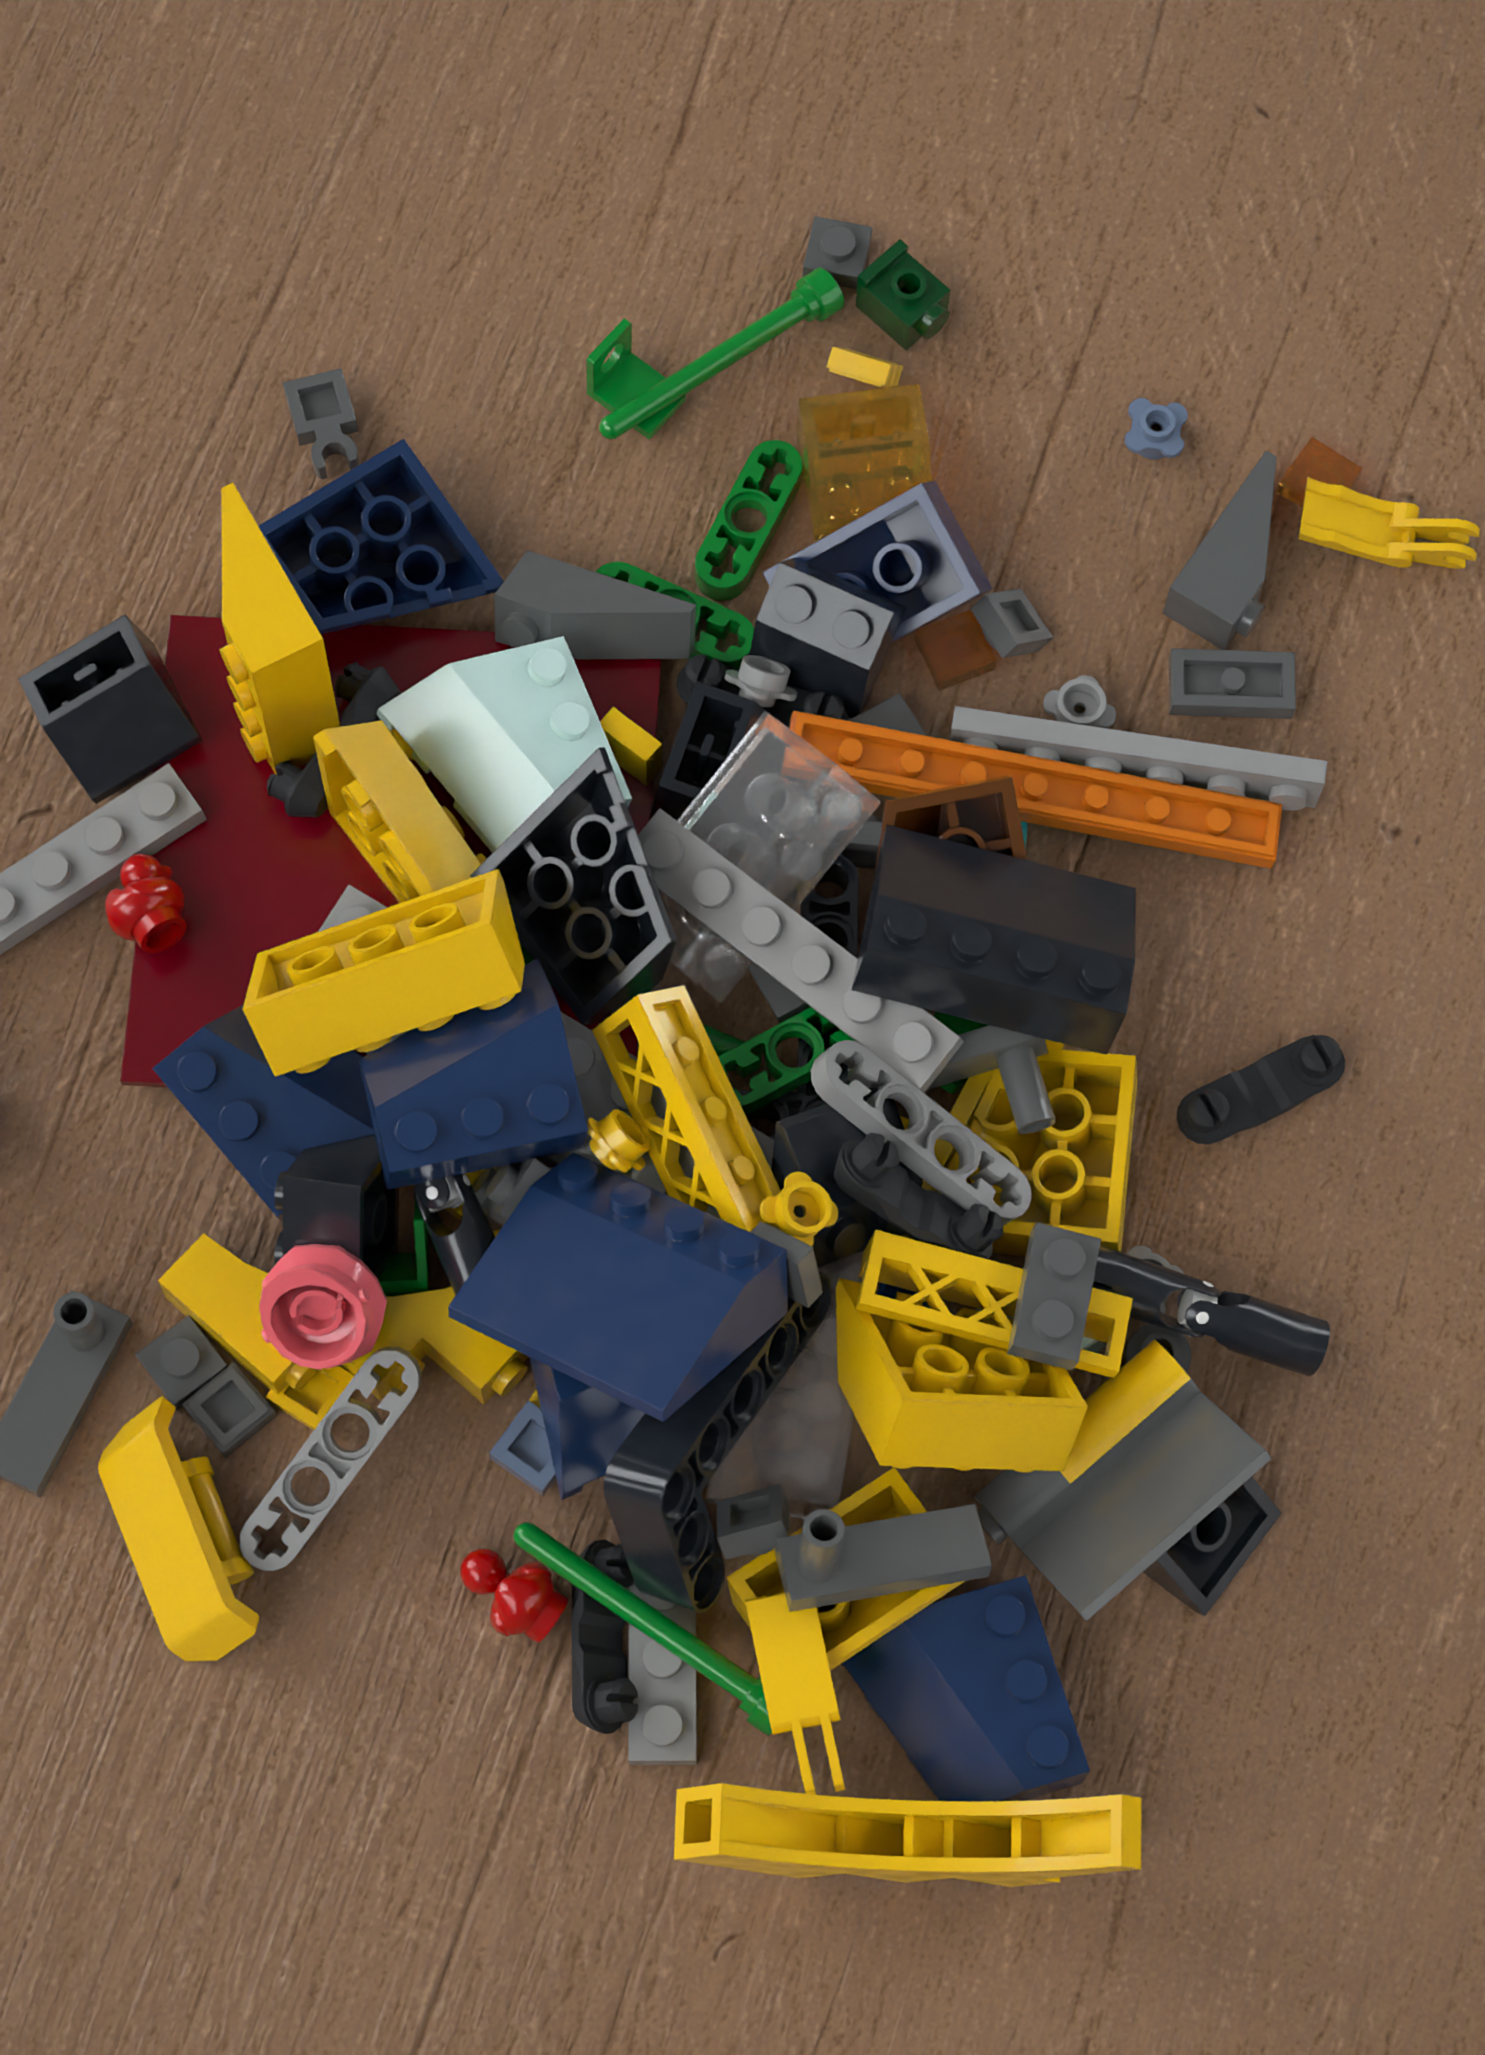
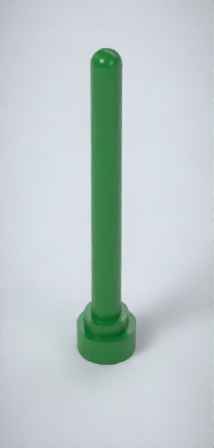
(814, 298)
(648, 1621)

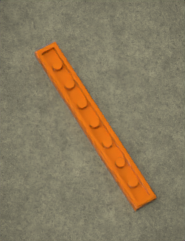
(1055, 791)

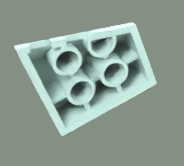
(501, 732)

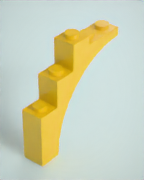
(224, 1302)
(907, 1838)

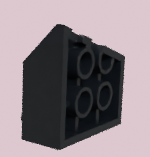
(586, 894)

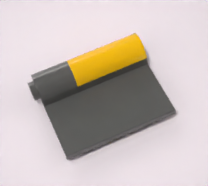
(1135, 1483)

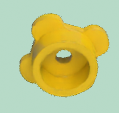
(618, 1141)
(802, 1192)

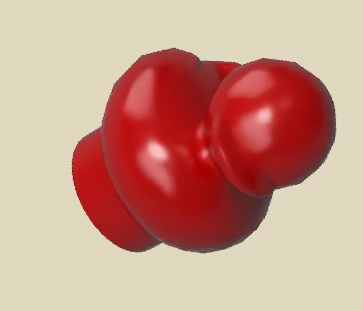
(148, 906)
(522, 1599)

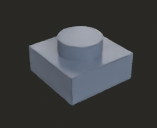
(526, 1450)

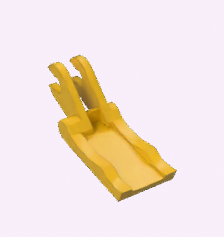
(1382, 528)
(795, 1677)

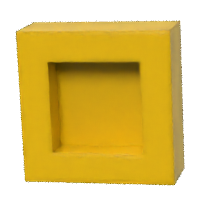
(632, 746)
(315, 1398)

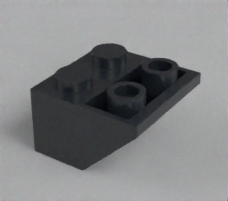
(111, 708)
(706, 737)

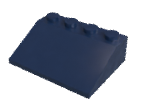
(623, 1287)

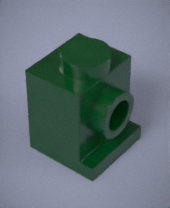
(899, 314)

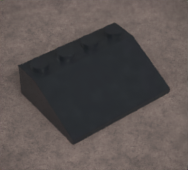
(998, 940)

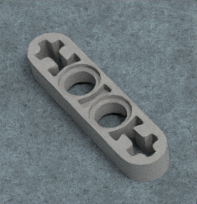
(926, 1124)
(325, 1454)

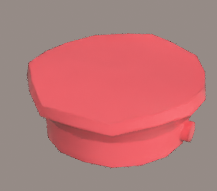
(321, 1306)

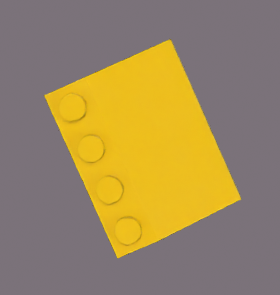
(272, 646)

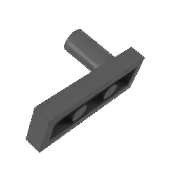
(1017, 1061)
(58, 1389)
(879, 1557)

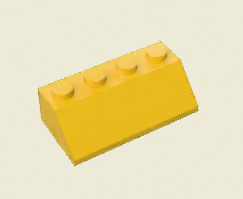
(385, 975)

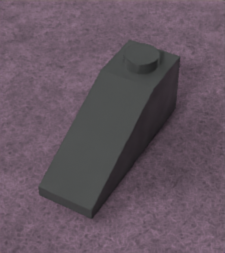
(1225, 575)
(592, 612)

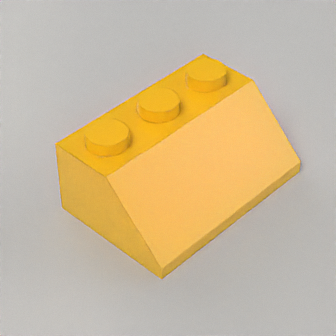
(856, 1623)

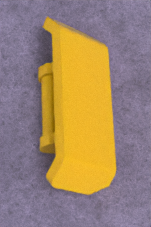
(177, 1537)

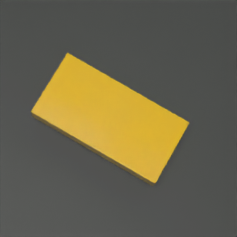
(864, 367)

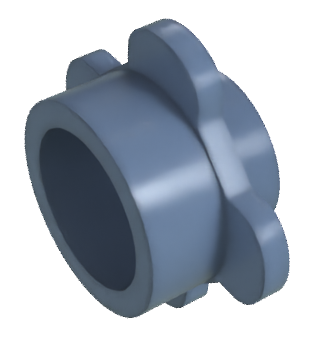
(1150, 443)

